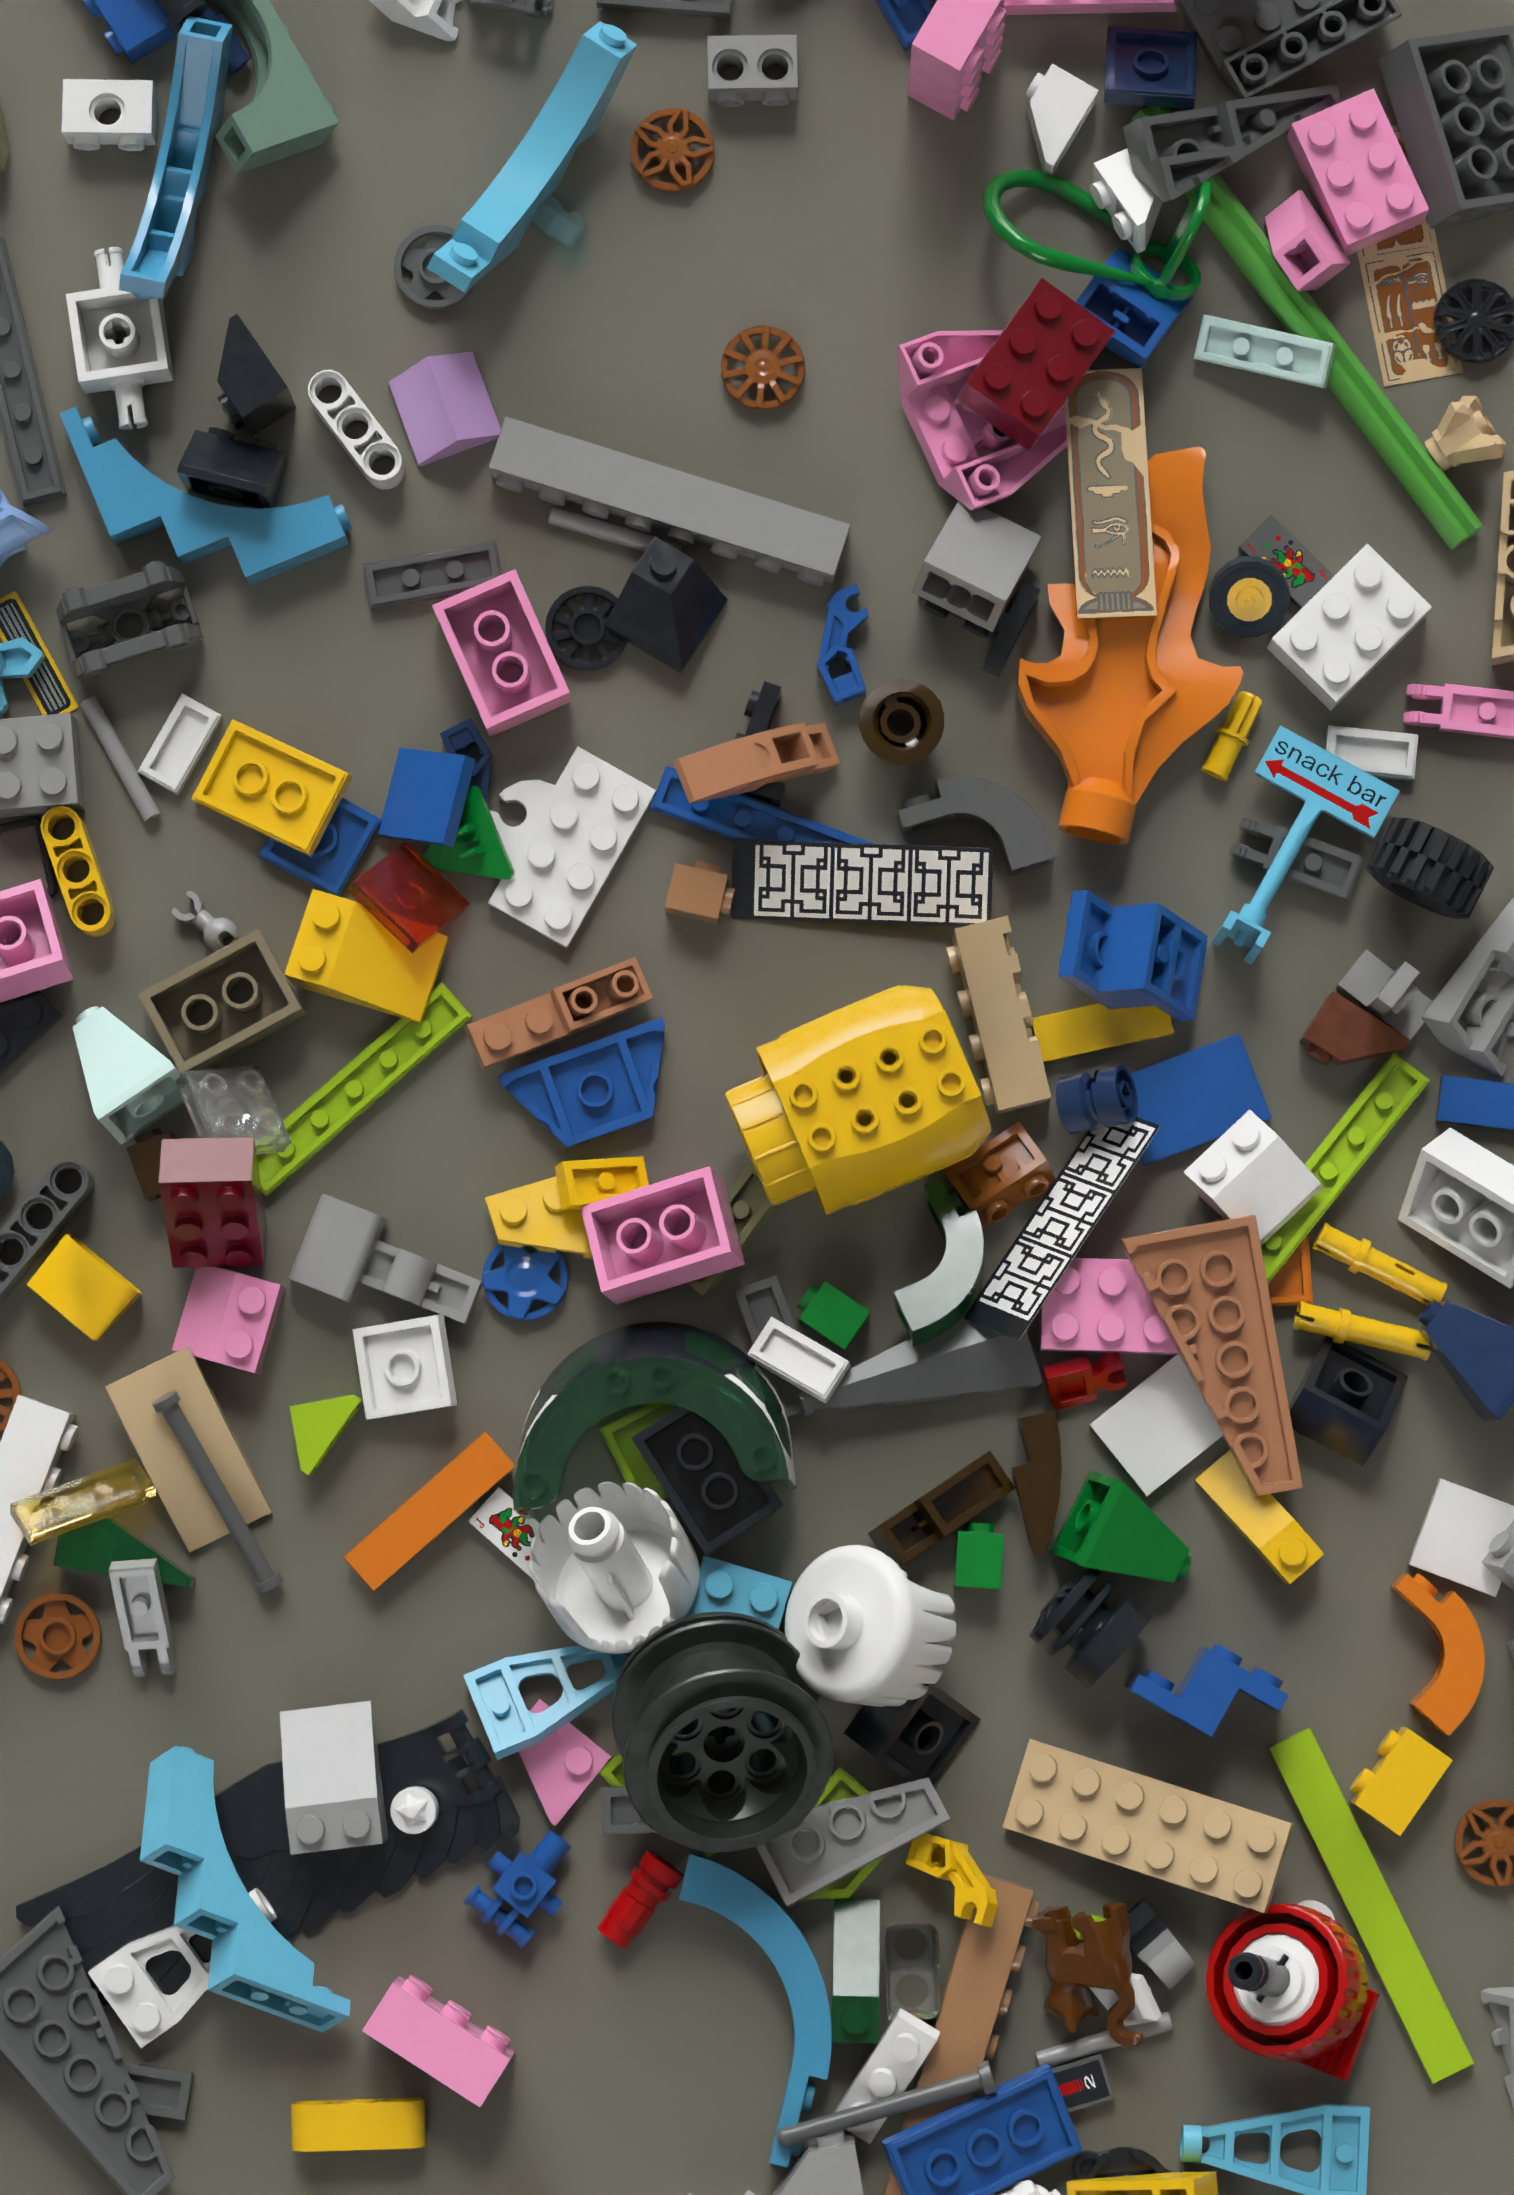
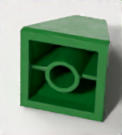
(1119, 1534)

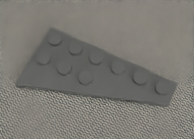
(71, 2060)

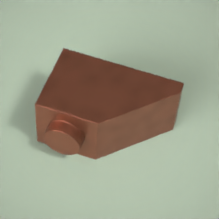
(1348, 1034)

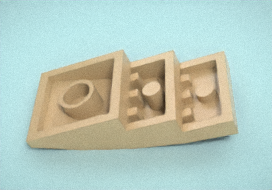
(164, 1457)

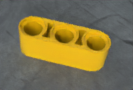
(63, 855)
(358, 2124)

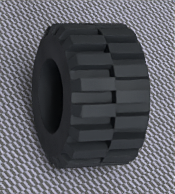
(1430, 868)

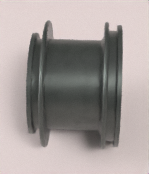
(698, 1694)

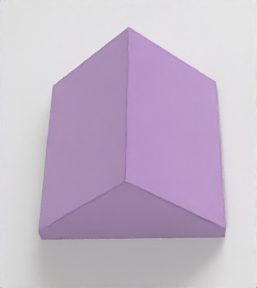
(444, 406)

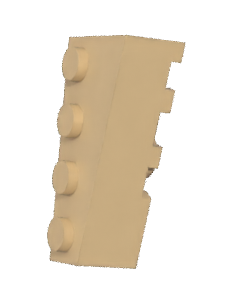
(999, 1016)

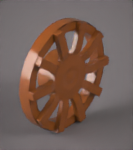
(762, 368)

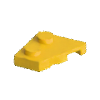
(536, 1218)

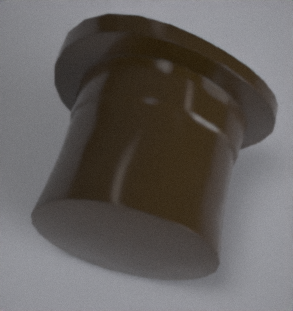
(901, 721)

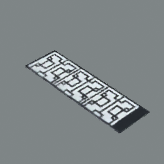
(861, 883)
(1059, 1227)

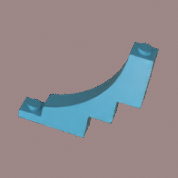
(536, 167)
(247, 1953)

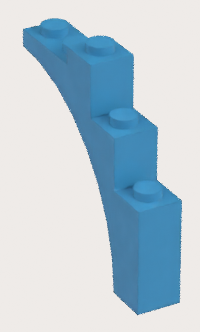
(183, 162)

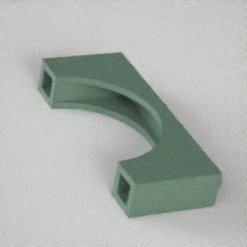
(287, 104)

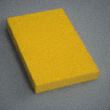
(271, 787)

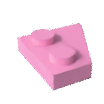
(562, 1766)

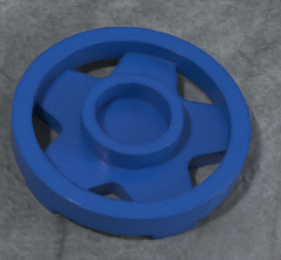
(524, 1279)

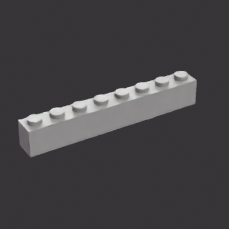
(669, 501)

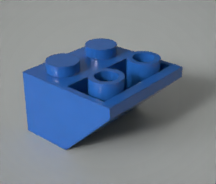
(1132, 312)

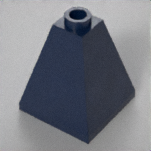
(1474, 1353)

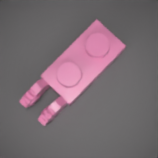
(1465, 710)

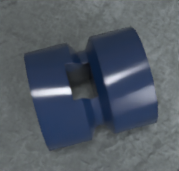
(1089, 1101)

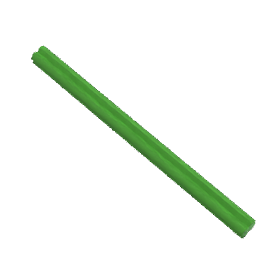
(1347, 375)

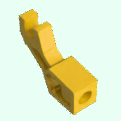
(971, 1886)

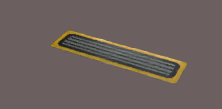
(47, 683)

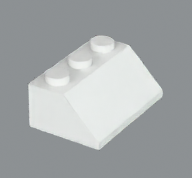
(1464, 1203)

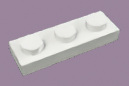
(889, 2067)

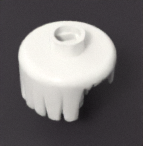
(614, 1567)
(867, 1629)

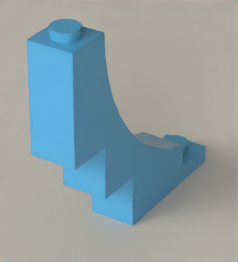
(139, 502)

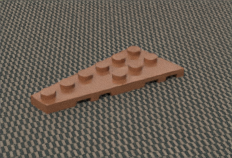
(1219, 1315)

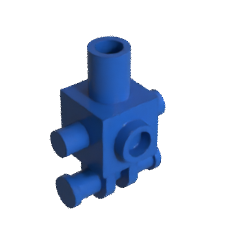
(523, 1885)

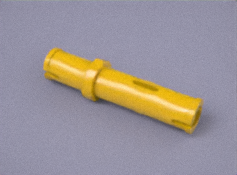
(1378, 1265)
(1345, 1326)

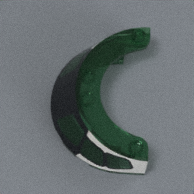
(652, 1366)

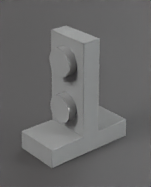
(1387, 993)

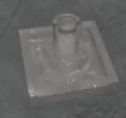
(234, 1105)

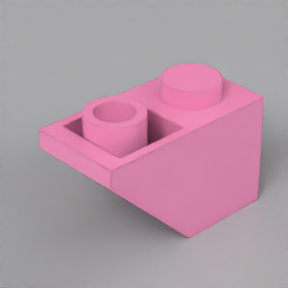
(1304, 244)

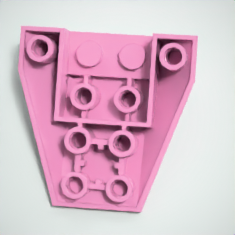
(961, 447)

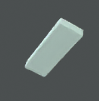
(1264, 351)

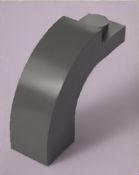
(993, 806)

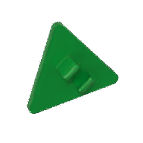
(477, 844)

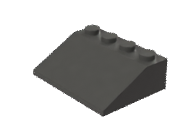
(1457, 120)

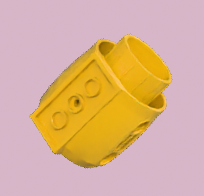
(860, 1101)

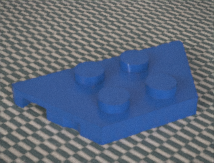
(593, 1085)

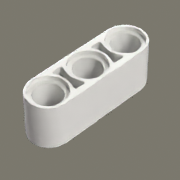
(350, 409)

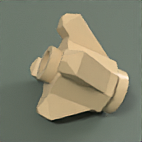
(1464, 435)

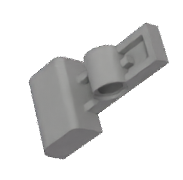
(345, 1252)

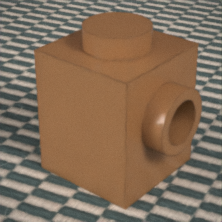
(699, 892)

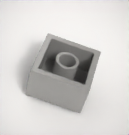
(40, 765)

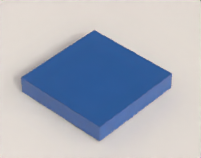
(426, 797)
(336, 854)

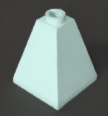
(124, 1074)

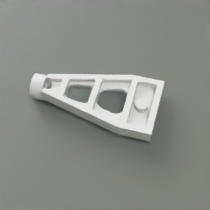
(137, 1996)

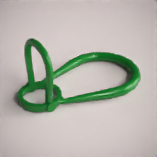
(1171, 252)

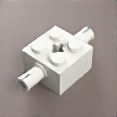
(123, 367)

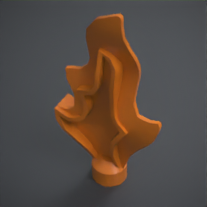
(1132, 683)

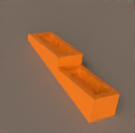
(429, 1512)

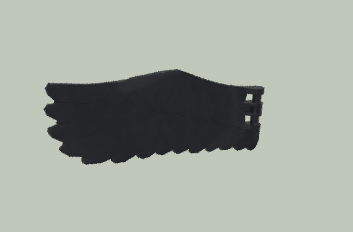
(304, 1889)

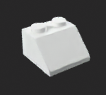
(1253, 1175)

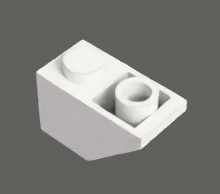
(1126, 199)

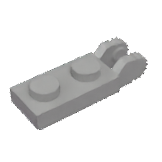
(142, 1614)

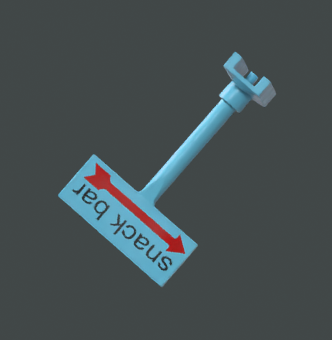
(1324, 786)

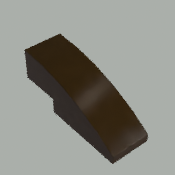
(1040, 1479)
(942, 1509)

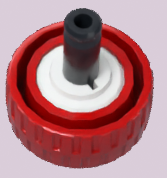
(1286, 1982)

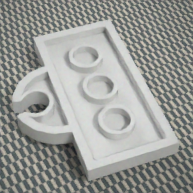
(567, 843)

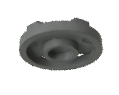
(425, 281)

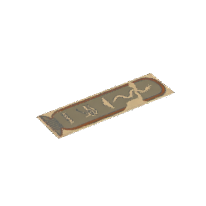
(1110, 495)

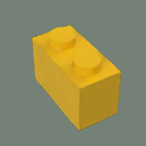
(1399, 1779)

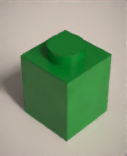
(832, 1314)
(978, 1557)

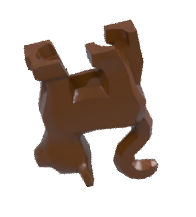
(1093, 1961)

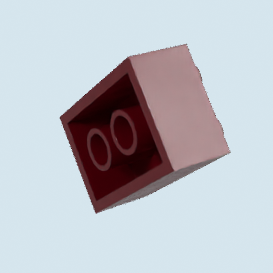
(1035, 364)
(212, 1202)

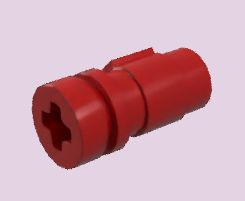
(639, 1899)

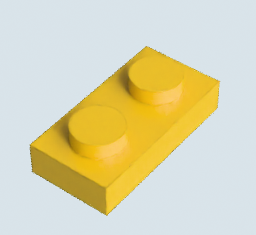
(598, 1179)

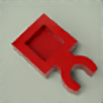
(1077, 1380)

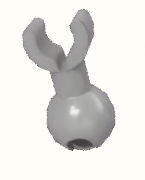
(215, 929)

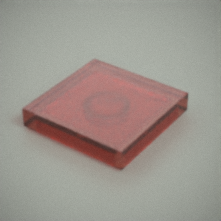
(408, 897)

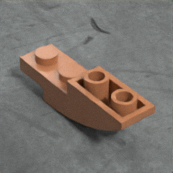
(756, 761)
(559, 1013)

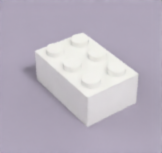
(1349, 627)

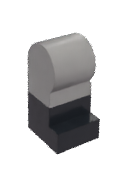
(1157, 1945)

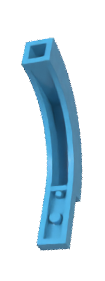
(773, 1928)

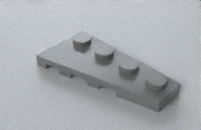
(849, 1836)

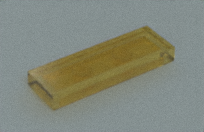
(82, 1501)

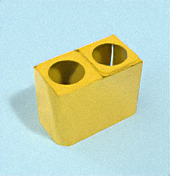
(83, 1288)

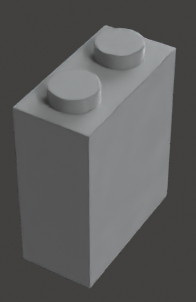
(976, 565)

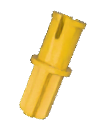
(1232, 735)

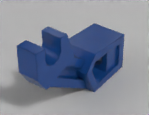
(838, 625)

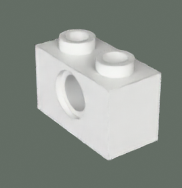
(88, 98)

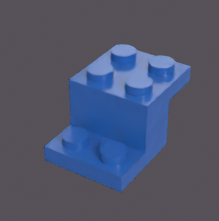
(1133, 956)
(1208, 1688)

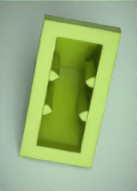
(319, 1426)

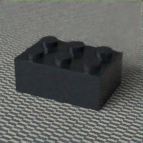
(704, 1478)

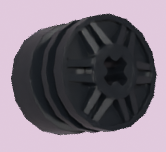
(1089, 1626)

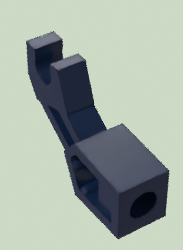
(463, 736)

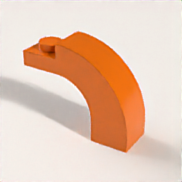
(1461, 1654)

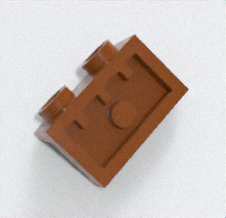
(1001, 1175)

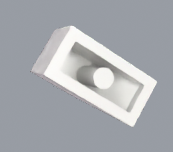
(1057, 113)

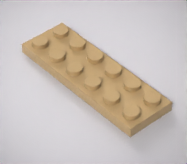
(1148, 1825)

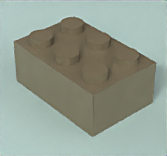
(222, 1003)

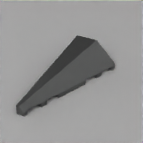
(1190, 146)
(954, 1363)

